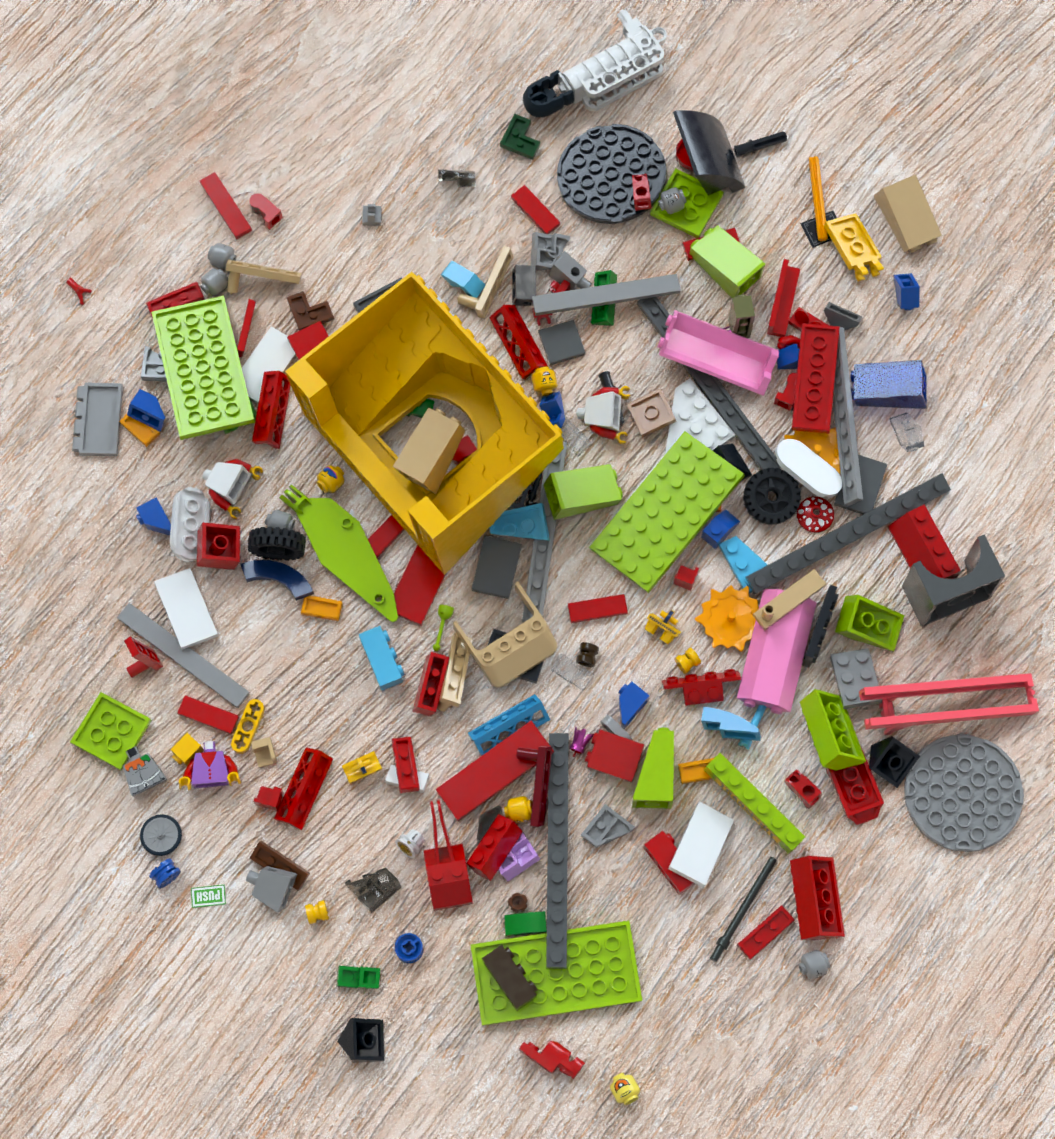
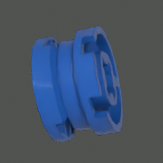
(165, 873)
(409, 948)

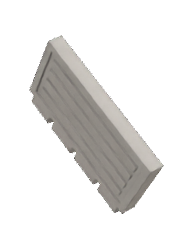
(99, 420)

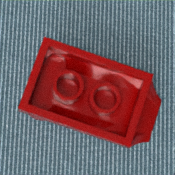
(857, 792)

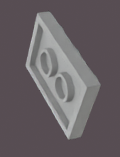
(852, 673)

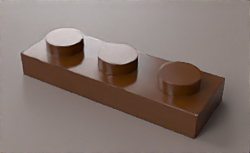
(268, 856)

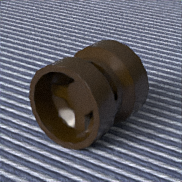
(587, 654)

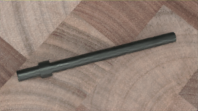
(724, 941)

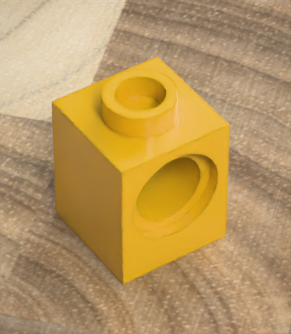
(185, 749)

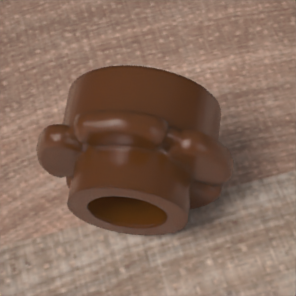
(518, 897)

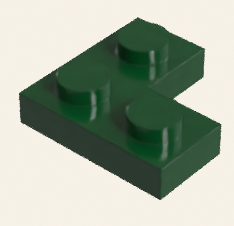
(515, 138)

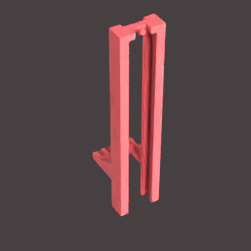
(894, 723)

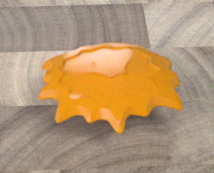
(820, 443)
(729, 617)

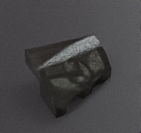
(463, 178)
(374, 888)

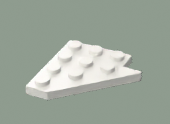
(697, 418)

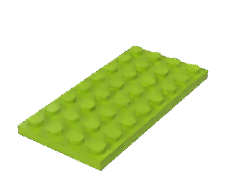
(202, 367)
(666, 511)
(597, 974)

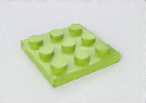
(696, 210)
(110, 730)

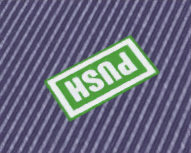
(208, 896)

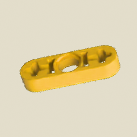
(248, 711)

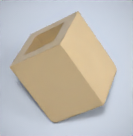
(264, 752)

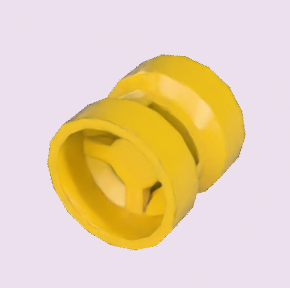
(687, 660)
(316, 912)

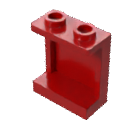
(614, 755)

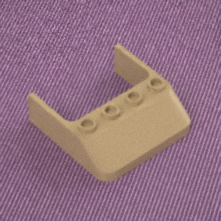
(516, 650)

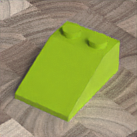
(869, 622)

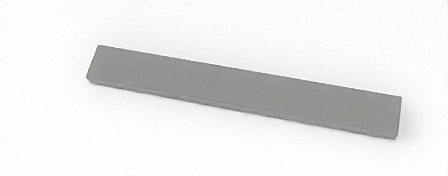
(606, 294)
(185, 658)

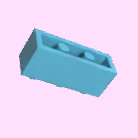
(381, 657)

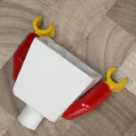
(603, 412)
(228, 481)

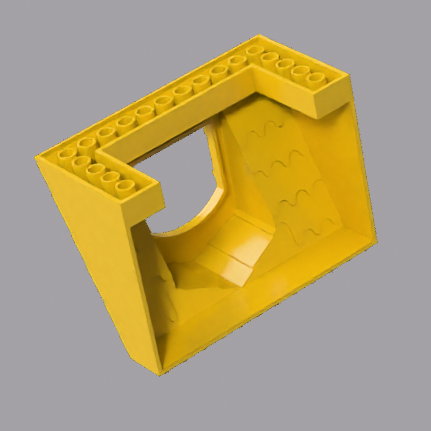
(388, 365)

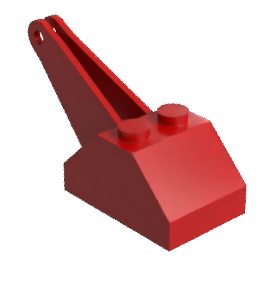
(446, 870)

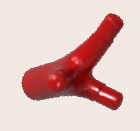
(78, 289)

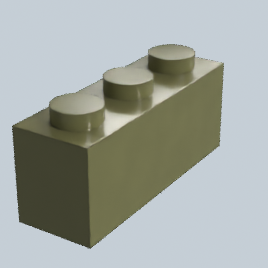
(741, 315)

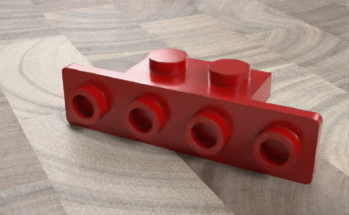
(702, 688)

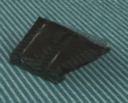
(486, 820)

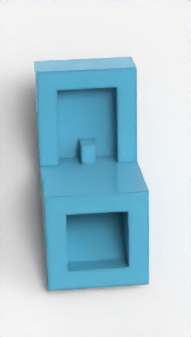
(465, 279)

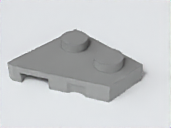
(152, 366)
(606, 827)

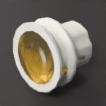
(410, 843)

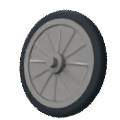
(160, 835)

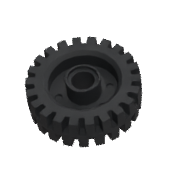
(786, 493)
(276, 543)

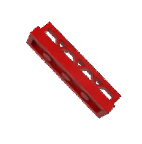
(783, 300)
(521, 334)
(269, 407)
(306, 788)

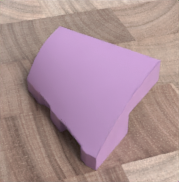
(519, 858)

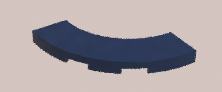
(279, 572)

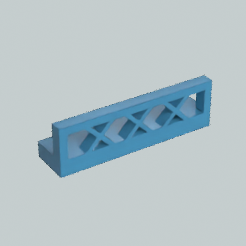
(506, 720)

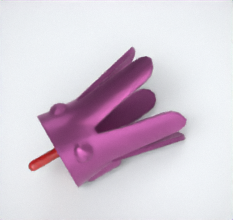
(579, 743)

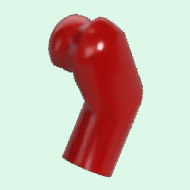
(788, 340)

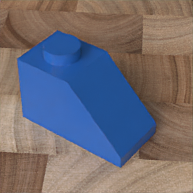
(907, 291)
(147, 410)
(153, 517)
(719, 528)
(631, 701)

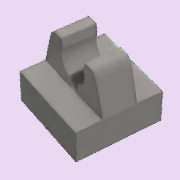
(372, 215)

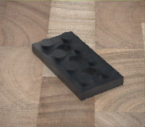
(819, 631)

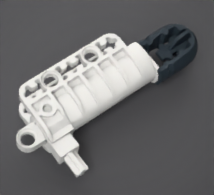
(602, 72)

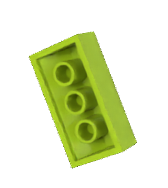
(831, 730)

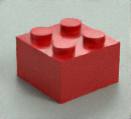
(218, 546)

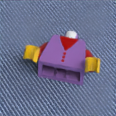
(209, 769)

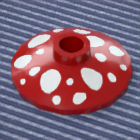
(813, 522)

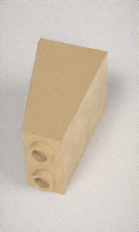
(908, 214)
(430, 450)

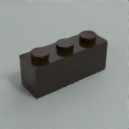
(510, 977)

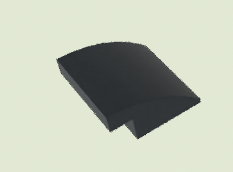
(709, 151)

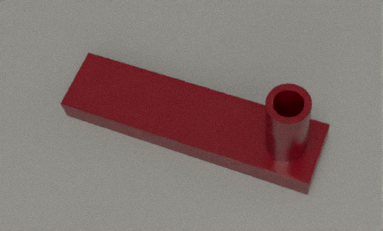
(543, 759)

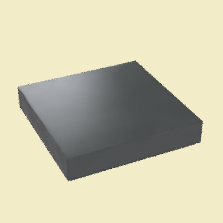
(561, 342)

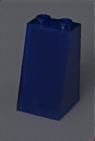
(890, 384)

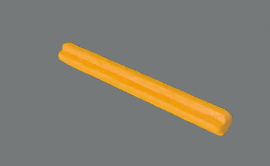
(818, 198)

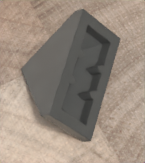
(841, 317)

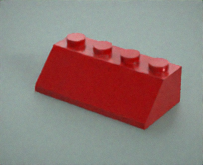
(922, 541)
(817, 898)

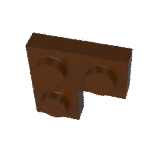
(306, 315)

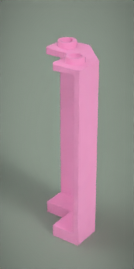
(718, 352)
(776, 657)

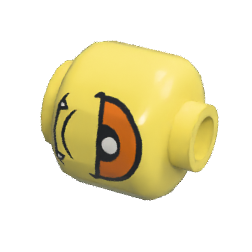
(625, 1089)

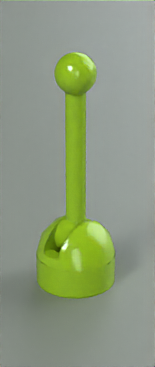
(444, 612)

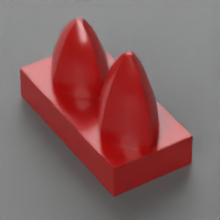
(802, 316)

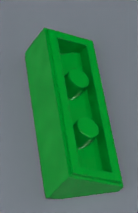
(605, 313)

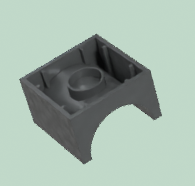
(940, 597)

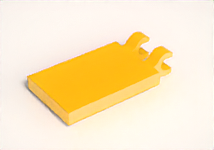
(854, 245)

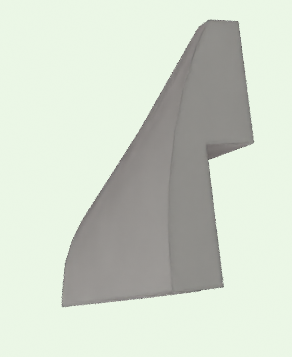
(546, 249)

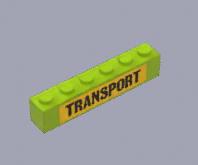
(754, 803)

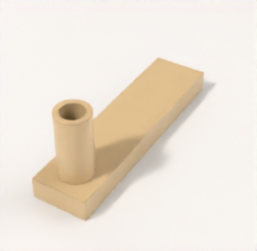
(237, 268)
(484, 302)
(789, 599)
(455, 674)

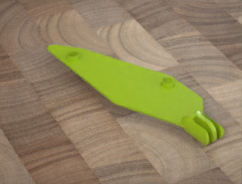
(343, 549)

